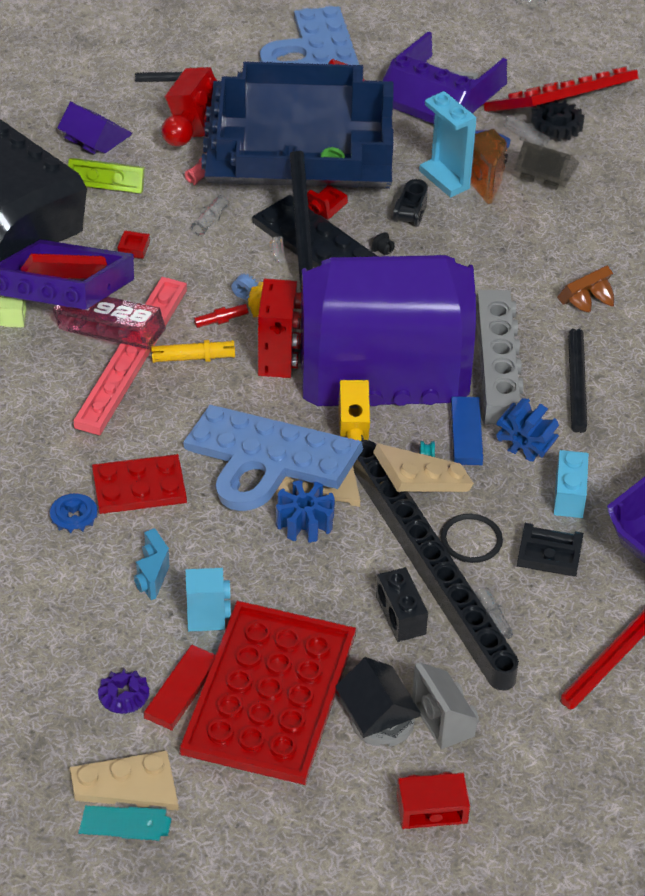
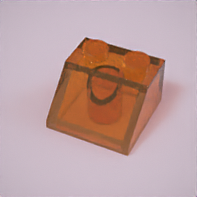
(488, 163)

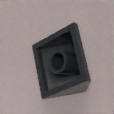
(375, 697)

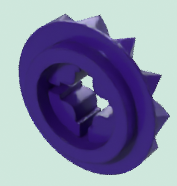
(127, 701)

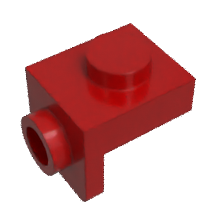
(327, 201)

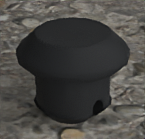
(382, 244)

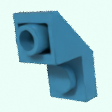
(154, 567)

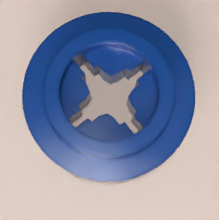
(71, 503)

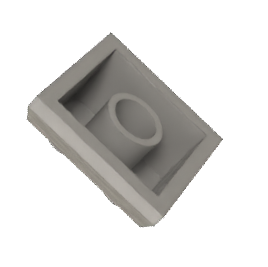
(443, 706)

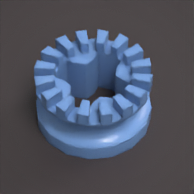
(243, 281)

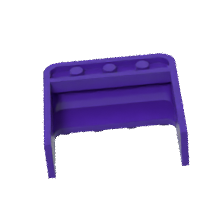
(417, 80)

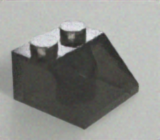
(545, 164)

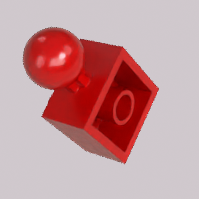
(188, 106)

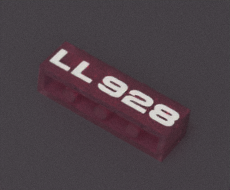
(114, 321)

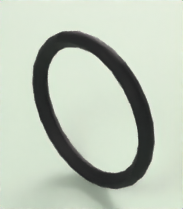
(492, 524)

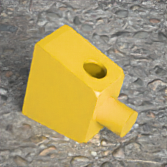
(354, 422)

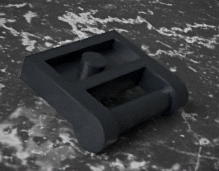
(550, 550)

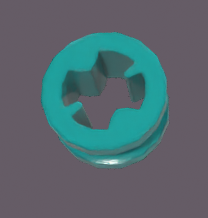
(427, 449)

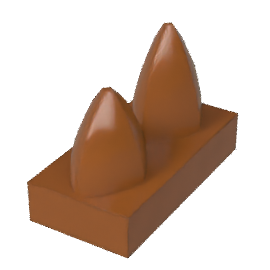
(596, 283)

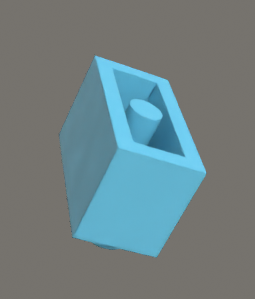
(571, 484)
(206, 599)

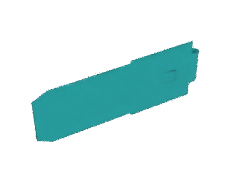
(125, 822)

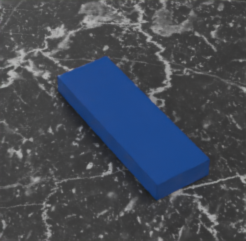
(467, 430)

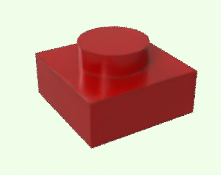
(134, 243)

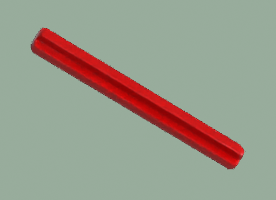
(604, 663)

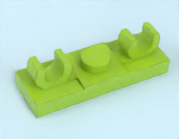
(109, 175)

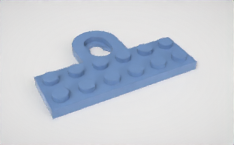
(321, 39)
(270, 446)

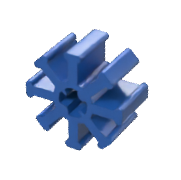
(527, 429)
(305, 511)

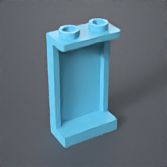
(452, 145)

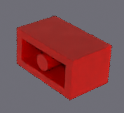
(433, 800)

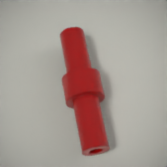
(221, 315)

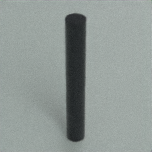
(157, 76)

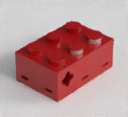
(278, 327)

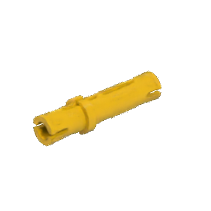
(194, 351)

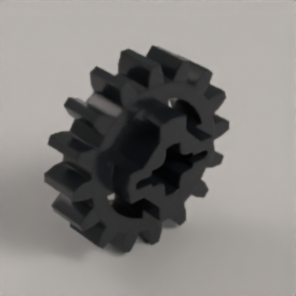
(558, 120)

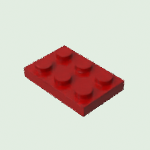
(139, 484)

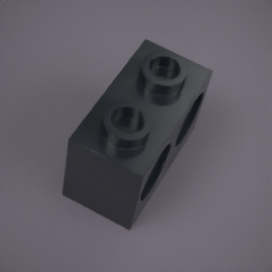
(401, 604)

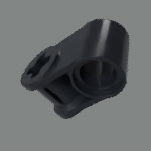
(411, 202)

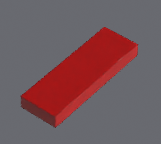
(64, 265)
(180, 688)

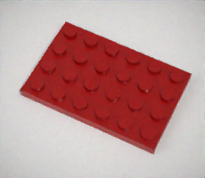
(269, 692)

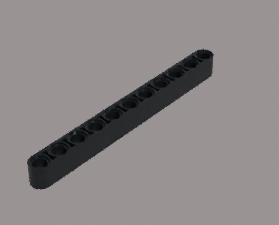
(439, 572)

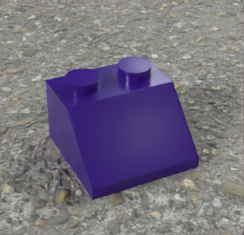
(91, 129)

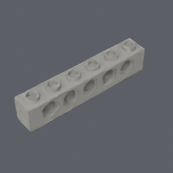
(498, 352)

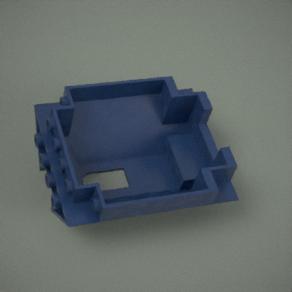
(302, 108)

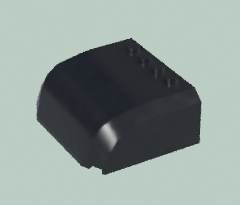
(37, 194)

